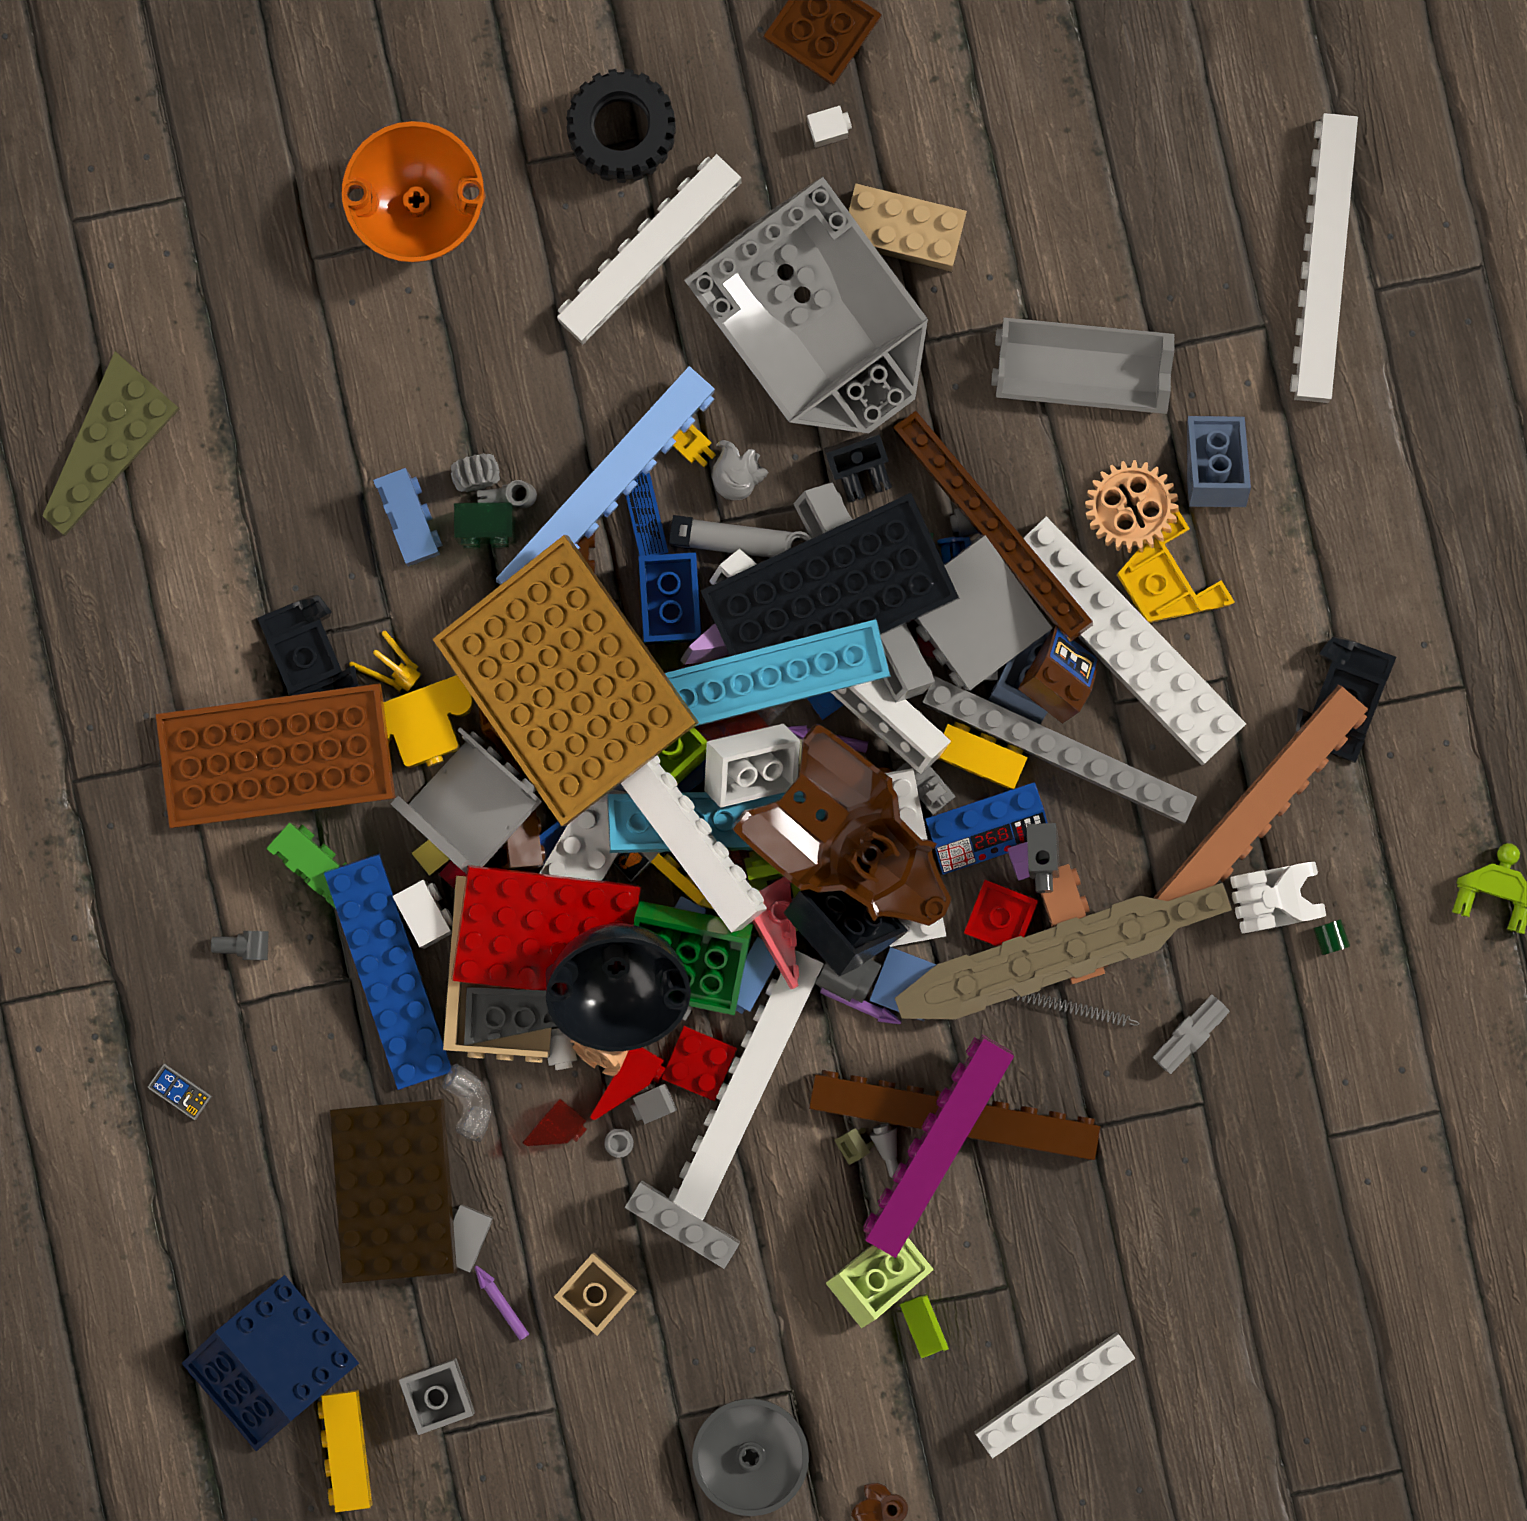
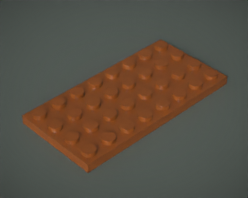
(275, 756)

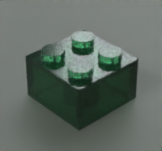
(484, 524)

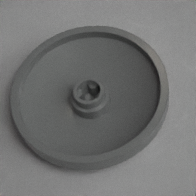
(750, 1457)

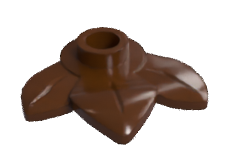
(877, 1505)

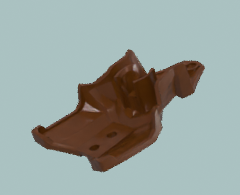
(857, 844)

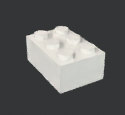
(751, 765)

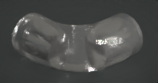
(474, 1102)

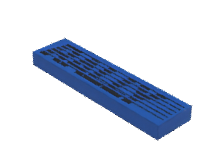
(646, 518)

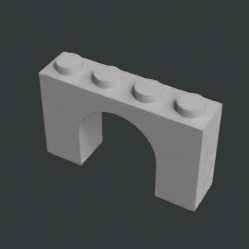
(683, 1226)

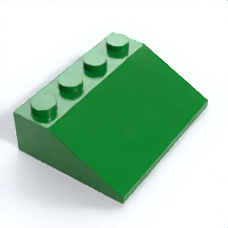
(707, 949)

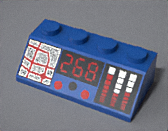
(984, 827)

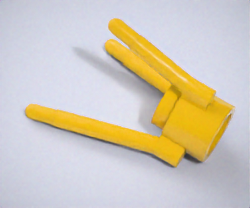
(404, 675)

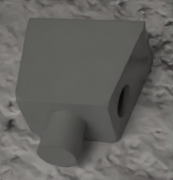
(1043, 845)

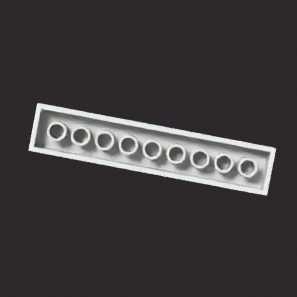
(1138, 652)

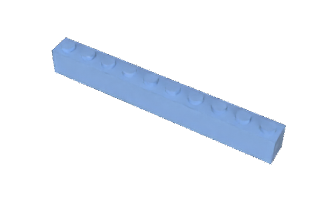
(621, 467)

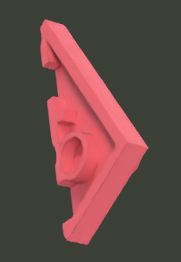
(777, 929)

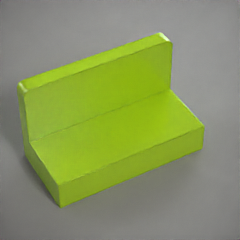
(923, 1326)

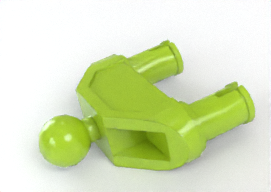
(1498, 882)

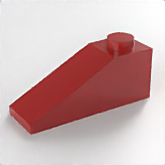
(635, 1074)

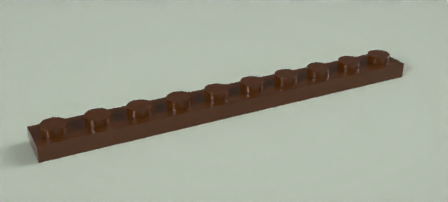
(991, 522)

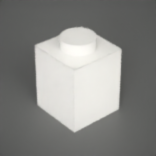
(829, 126)

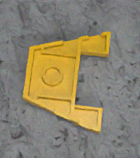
(1160, 586)

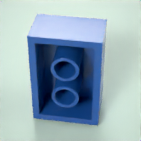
(670, 598)

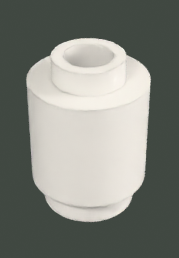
(561, 1051)

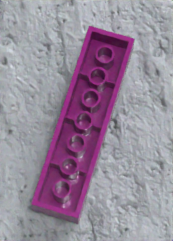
(938, 1146)

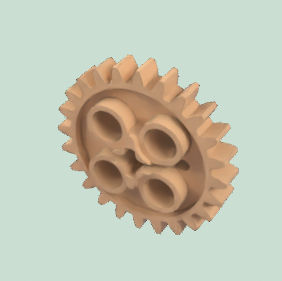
(1155, 495)

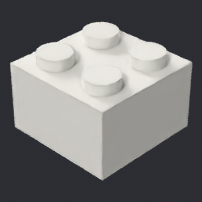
(424, 914)

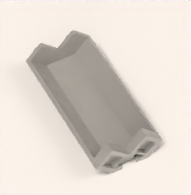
(1084, 365)

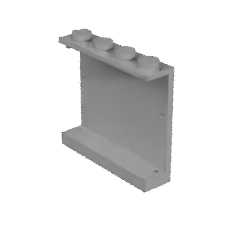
(471, 804)

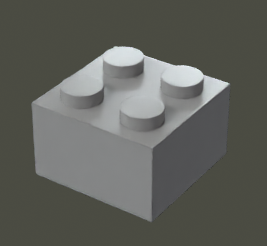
(437, 1396)

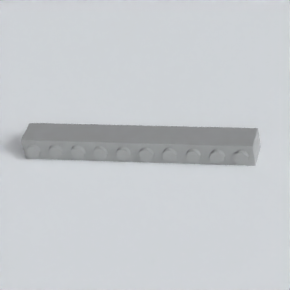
(1059, 750)

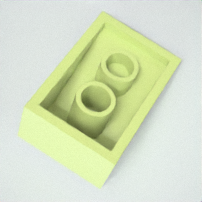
(878, 1281)

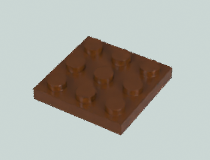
(823, 33)

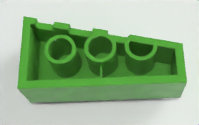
(305, 857)

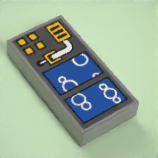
(179, 1091)

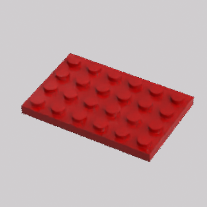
(523, 920)

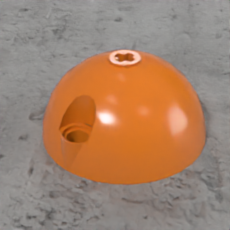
(397, 168)

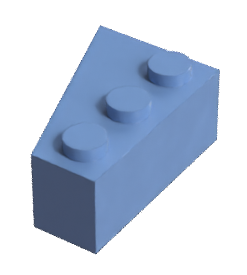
(408, 516)

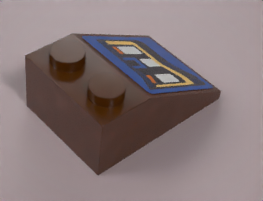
(1060, 676)

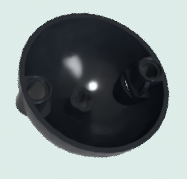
(617, 988)

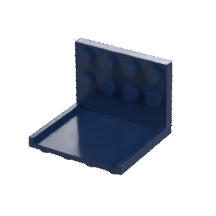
(270, 1362)

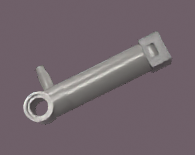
(724, 537)

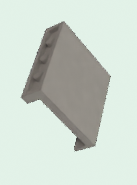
(989, 620)

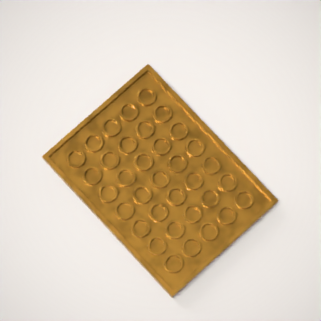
(565, 680)

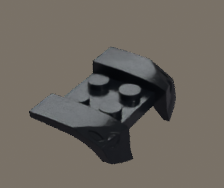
(304, 648)
(1363, 674)

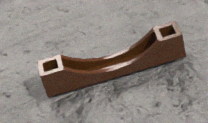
(523, 847)

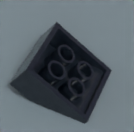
(841, 928)

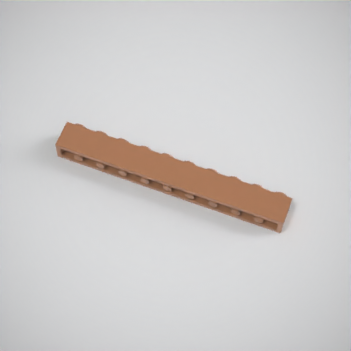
(1267, 796)

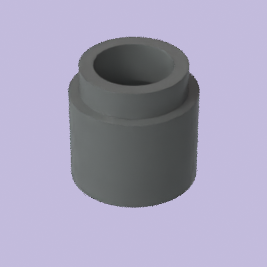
(852, 984)

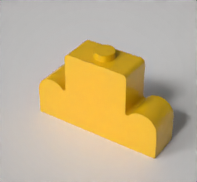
(423, 722)

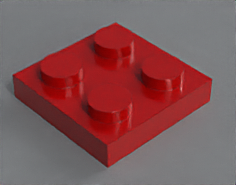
(999, 914)
(699, 1063)

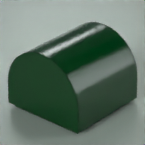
(1331, 937)

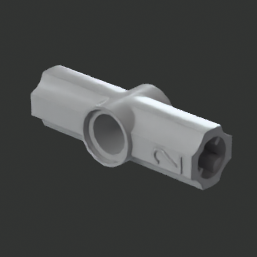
(1191, 1034)

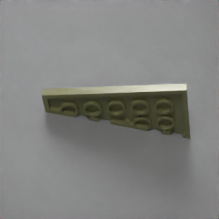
(115, 431)

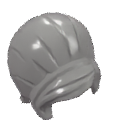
(736, 474)

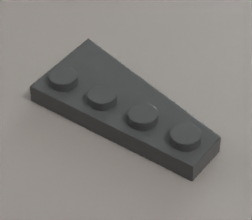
(504, 1013)

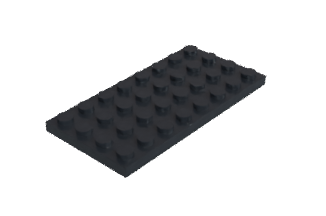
(853, 574)

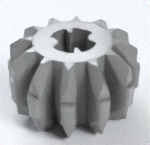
(475, 472)

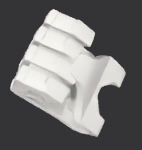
(1274, 897)

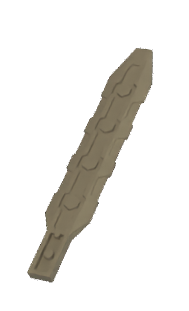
(1055, 954)

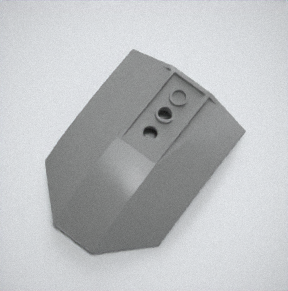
(844, 353)

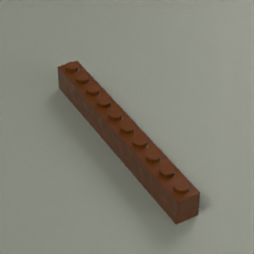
(994, 1124)

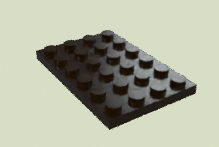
(393, 1191)

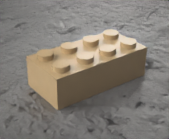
(908, 226)

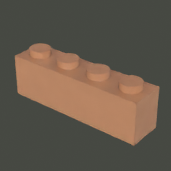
(1066, 904)

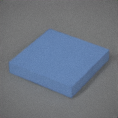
(898, 974)

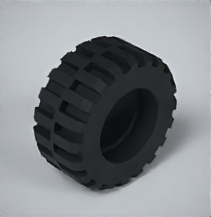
(615, 88)

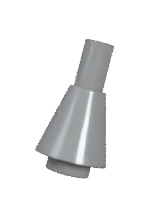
(885, 1140)

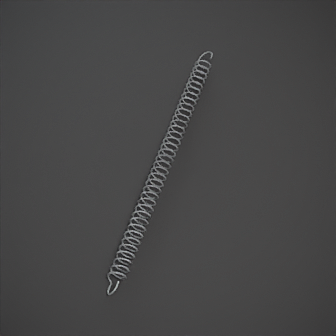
(1076, 1009)

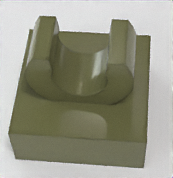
(853, 1146)

